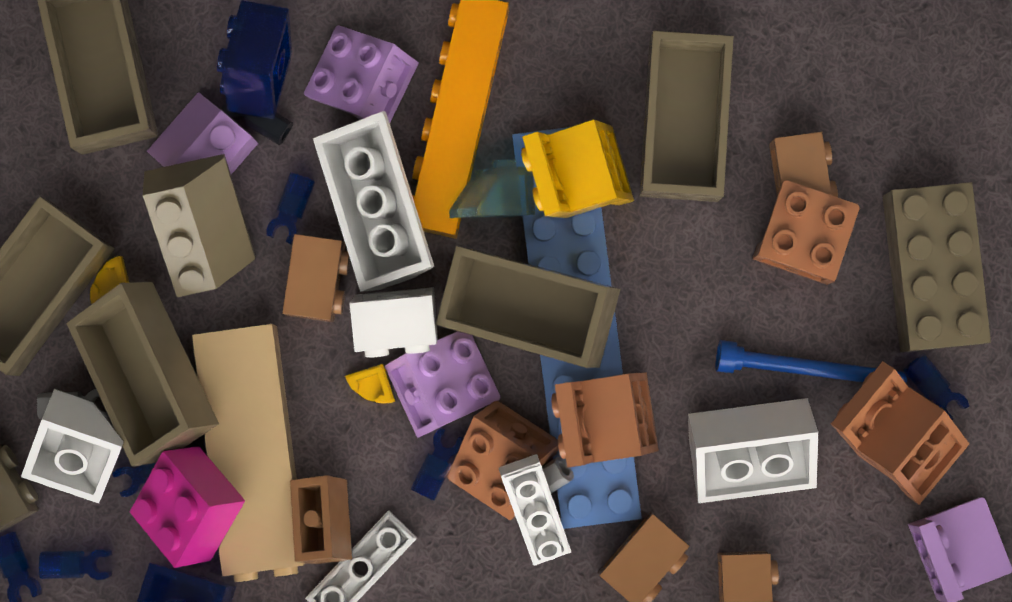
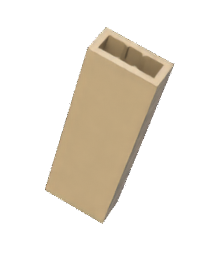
(251, 446)

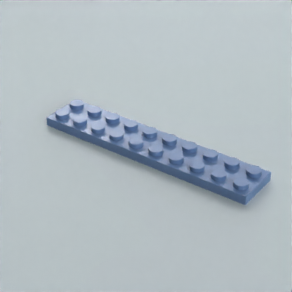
(577, 247)

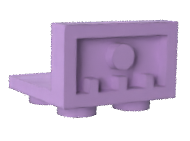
(361, 74)
(442, 382)
(960, 549)

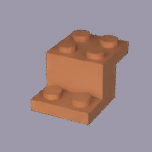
(604, 419)
(900, 432)

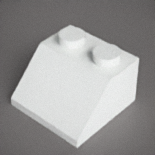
(394, 321)
(73, 448)

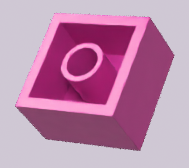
(186, 506)

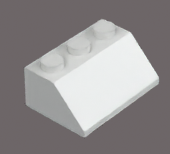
(753, 450)

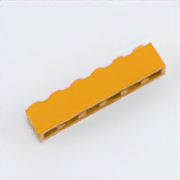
(458, 112)

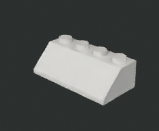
(373, 203)

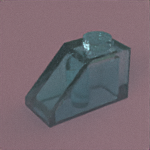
(496, 193)

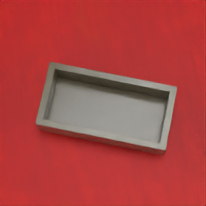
(98, 73)
(686, 116)
(936, 267)
(41, 277)
(528, 307)
(142, 372)

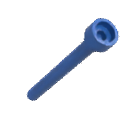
(733, 357)

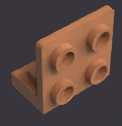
(807, 233)
(494, 440)

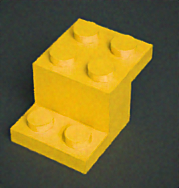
(576, 169)

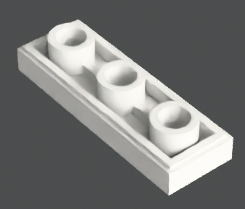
(534, 509)
(378, 549)

